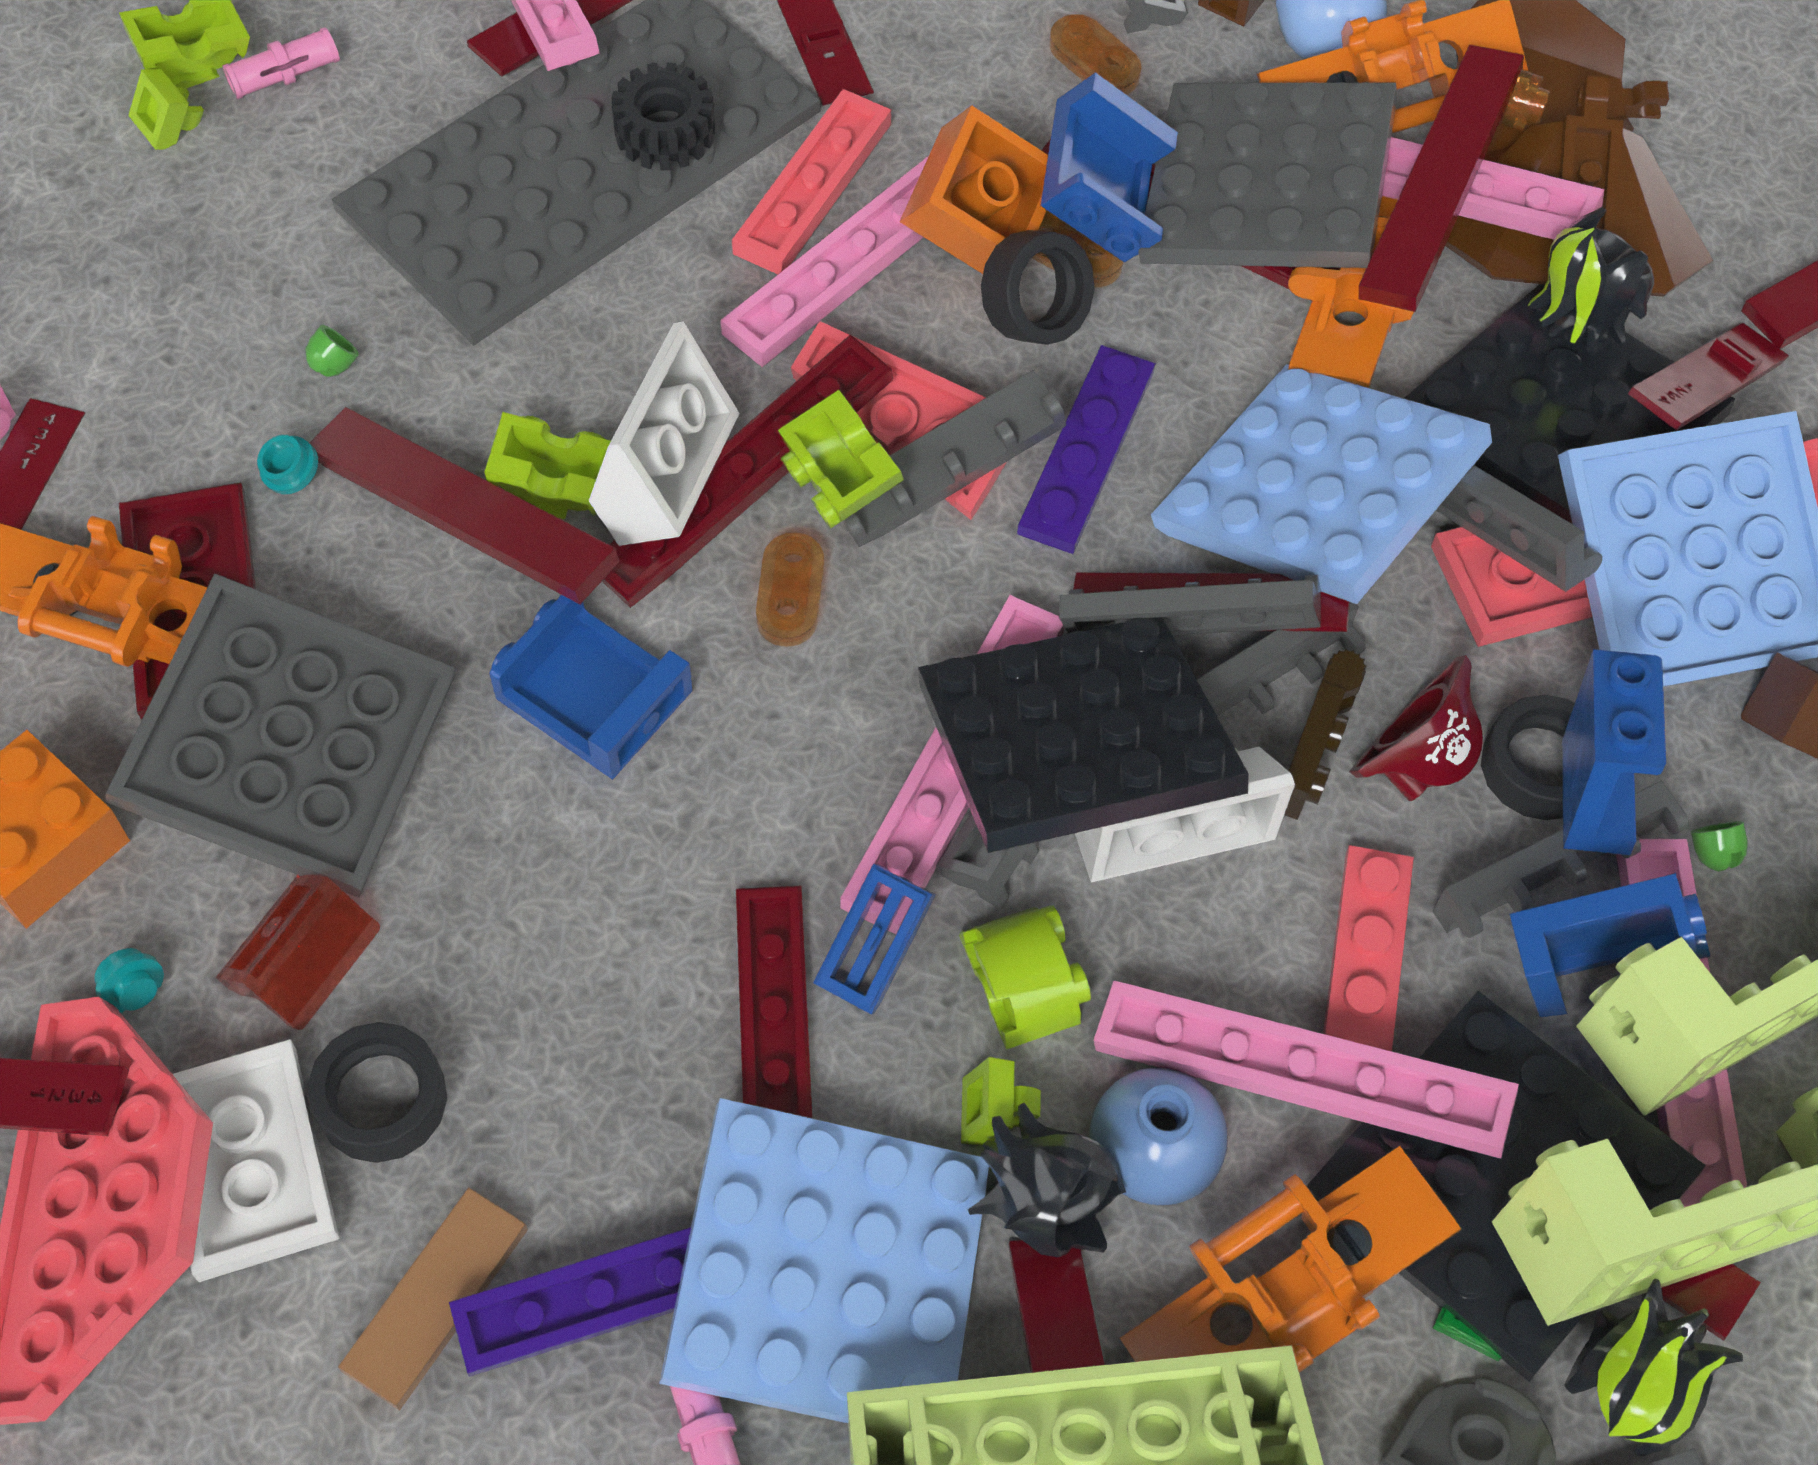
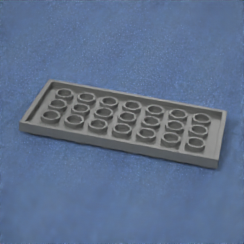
(535, 177)

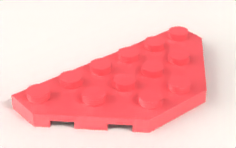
(93, 1219)

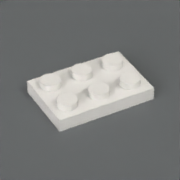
(263, 1165)

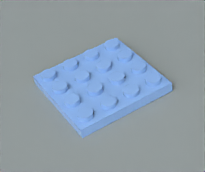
(1322, 481)
(1701, 545)
(822, 1263)

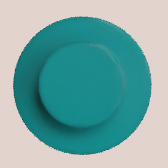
(287, 463)
(128, 979)

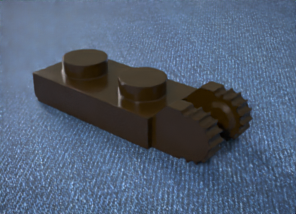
(1324, 728)

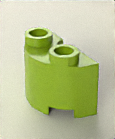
(188, 43)
(838, 458)
(544, 467)
(1027, 974)

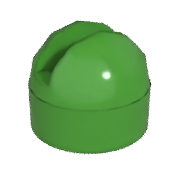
(329, 352)
(1720, 845)

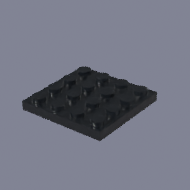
(1548, 398)
(1079, 733)
(1553, 1105)

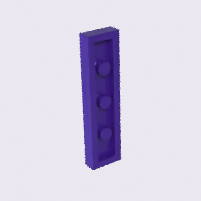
(1086, 449)
(570, 1303)

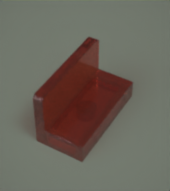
(300, 949)

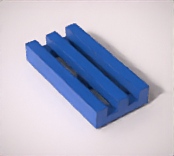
(900, 888)

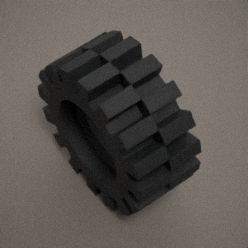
(663, 92)

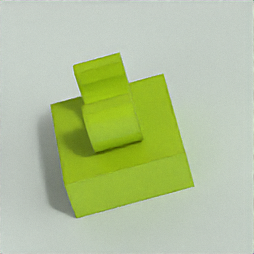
(162, 109)
(991, 1093)

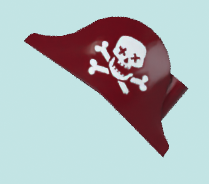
(1439, 740)

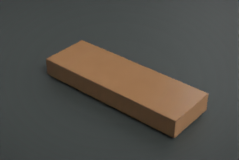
(417, 1315)

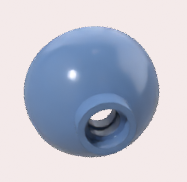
(1156, 1163)

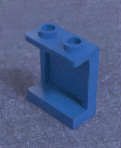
(1103, 166)
(588, 685)
(1609, 737)
(1601, 932)

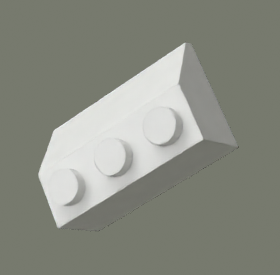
(664, 445)
(1194, 829)

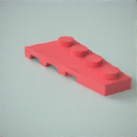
(905, 407)

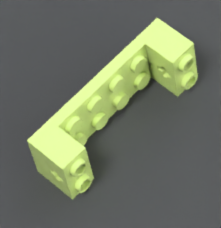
(1674, 1026)
(1593, 1242)
(1149, 1412)

